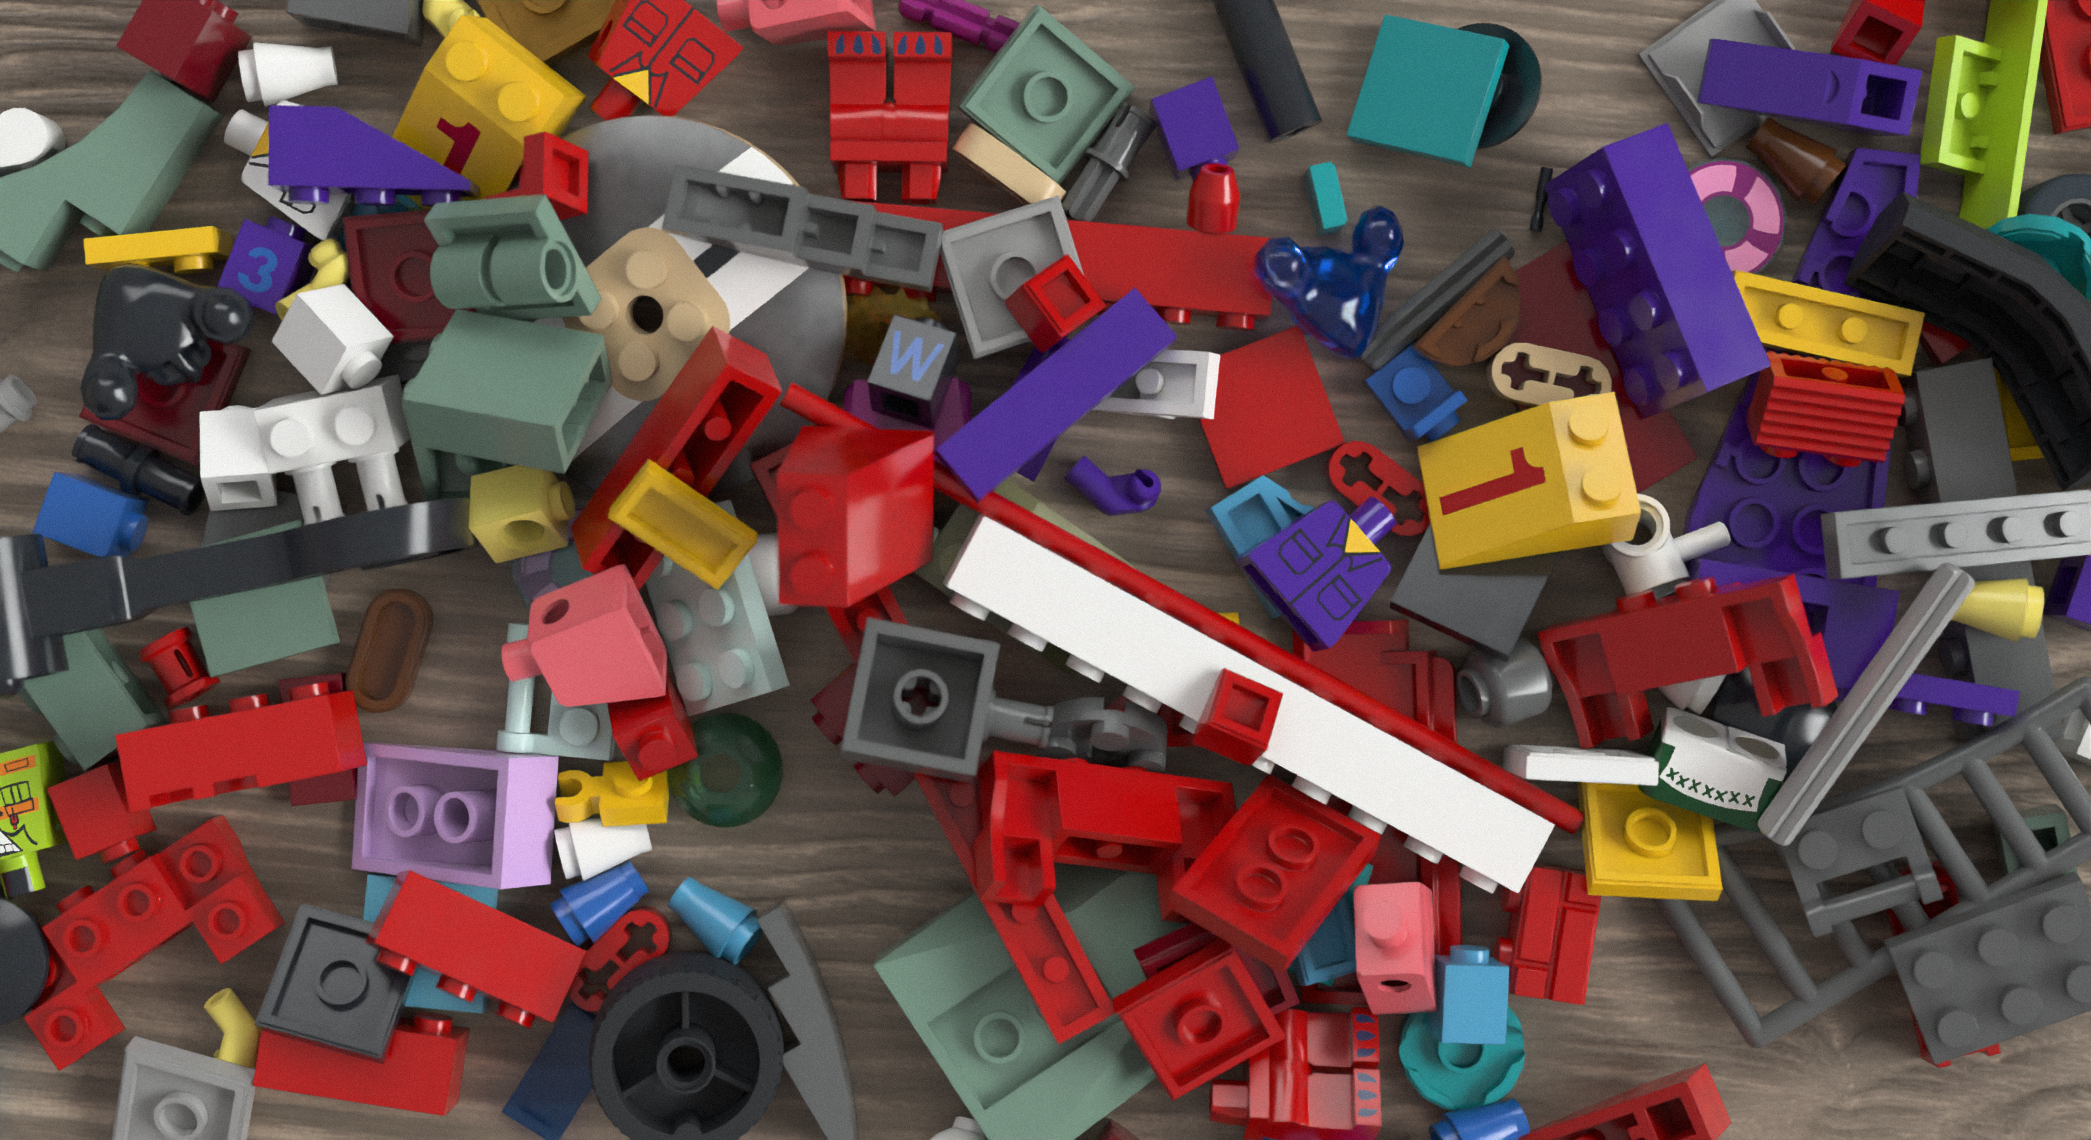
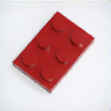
(1274, 872)

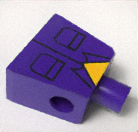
(1322, 568)

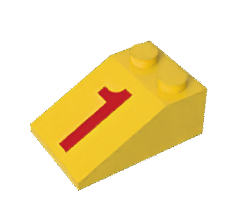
(481, 102)
(1531, 484)

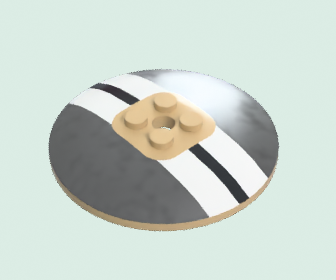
(770, 304)

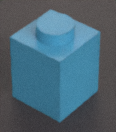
(1470, 997)

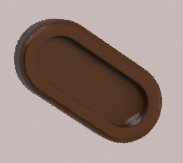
(389, 650)

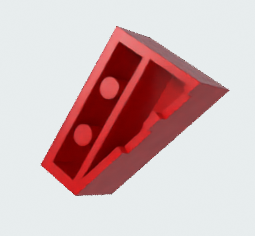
(241, 749)

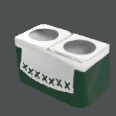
(1714, 769)

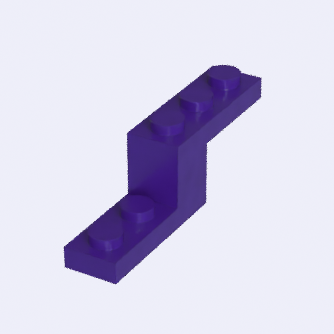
(1854, 627)

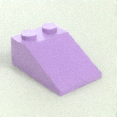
(456, 814)

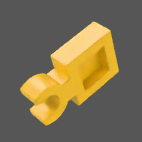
(614, 795)

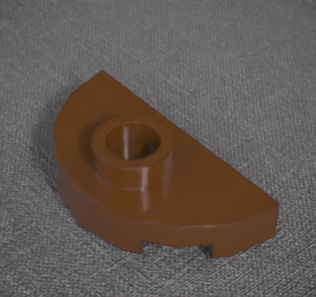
(1477, 322)

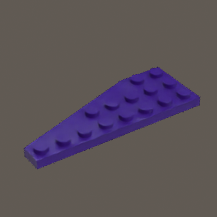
(1778, 502)

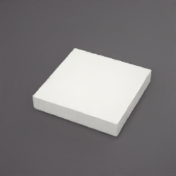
(1580, 765)

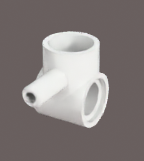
(1661, 561)

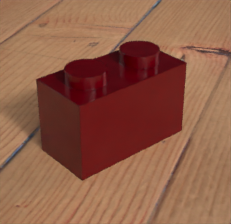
(187, 42)

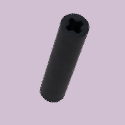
(1268, 67)

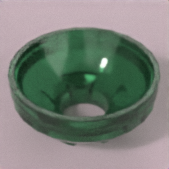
(758, 763)

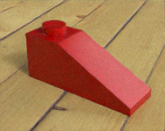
(1664, 1109)

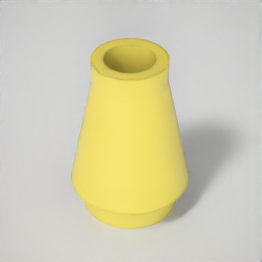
(2003, 608)

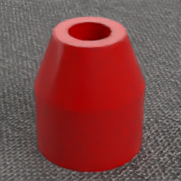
(1213, 200)

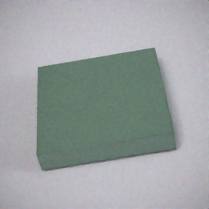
(1045, 95)
(264, 622)

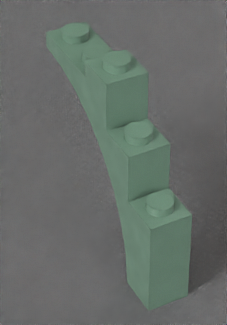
(109, 179)

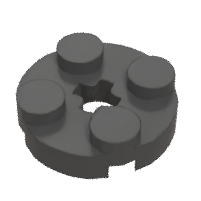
(1107, 735)

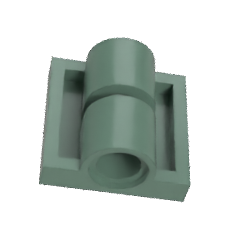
(508, 260)

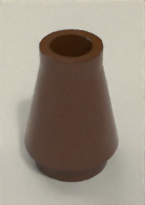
(1796, 161)

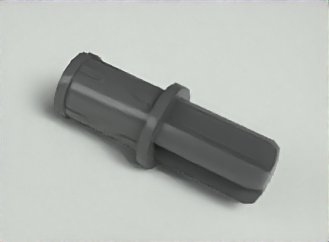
(1108, 162)

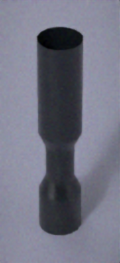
(1541, 197)

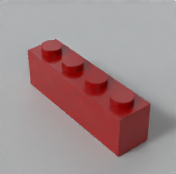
(690, 435)

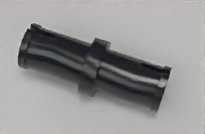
(138, 469)

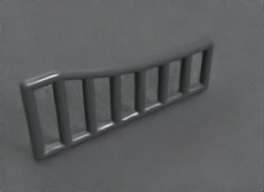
(1869, 966)

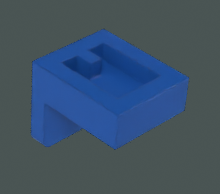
(1415, 396)

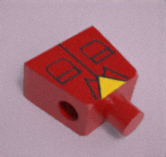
(657, 56)

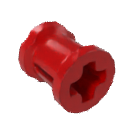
(178, 668)

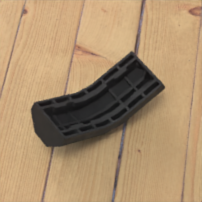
(2000, 303)

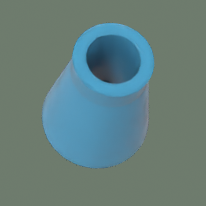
(717, 920)

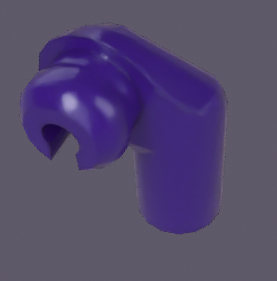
(1115, 494)

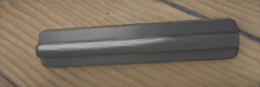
(1434, 299)

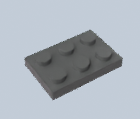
(1998, 968)

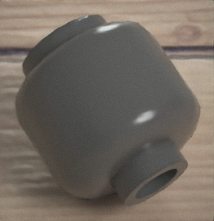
(1505, 691)

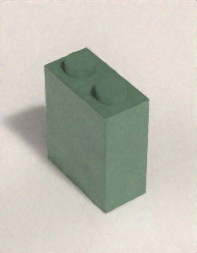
(508, 390)

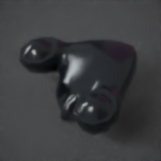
(155, 328)

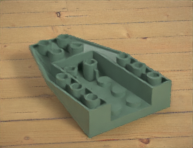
(989, 1034)

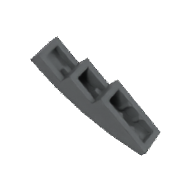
(802, 227)
(818, 1055)

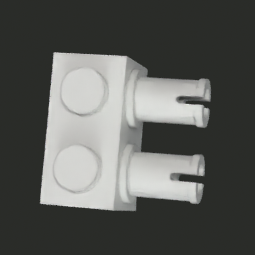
(314, 431)

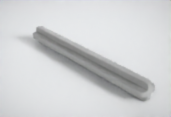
(1866, 703)

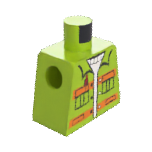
(28, 814)

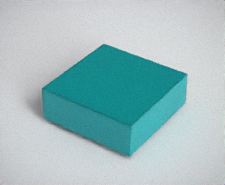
(1325, 198)

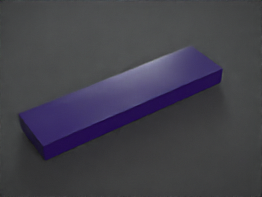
(1055, 395)

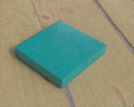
(1428, 90)

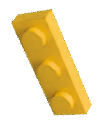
(1830, 324)

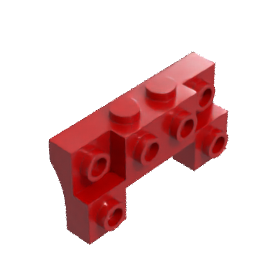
(1684, 638)
(1091, 817)
(150, 902)

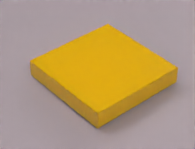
(1646, 846)

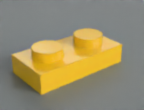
(186, 249)

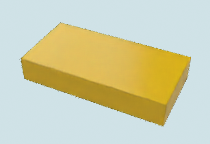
(683, 524)

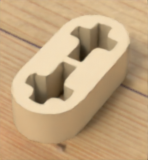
(1004, 167)
(1546, 361)

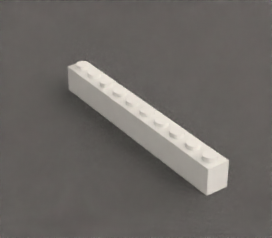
(1310, 736)

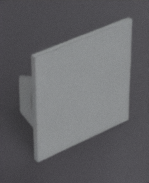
(1680, 58)

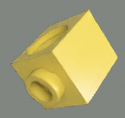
(519, 512)

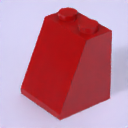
(853, 512)

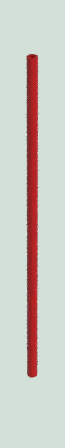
(1220, 629)

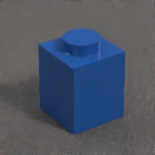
(92, 516)

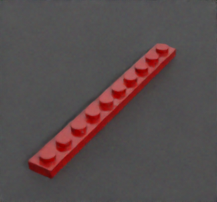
(1033, 936)

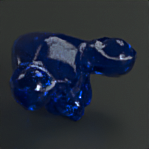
(1332, 291)

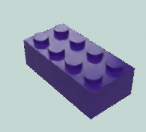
(1655, 271)

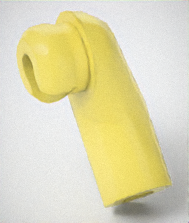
(332, 269)

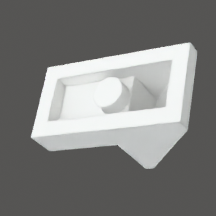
(1169, 387)

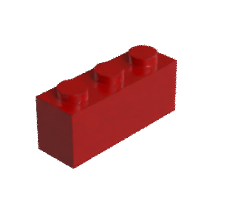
(474, 950)
(418, 1074)

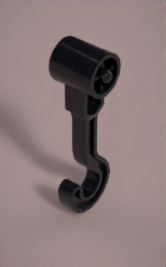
(106, 591)

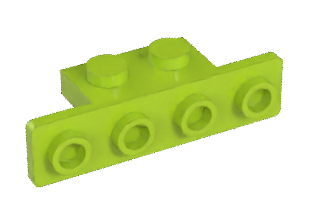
(1984, 108)

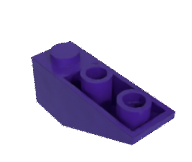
(1810, 87)
(336, 153)

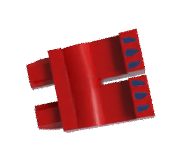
(885, 135)
(1309, 1084)

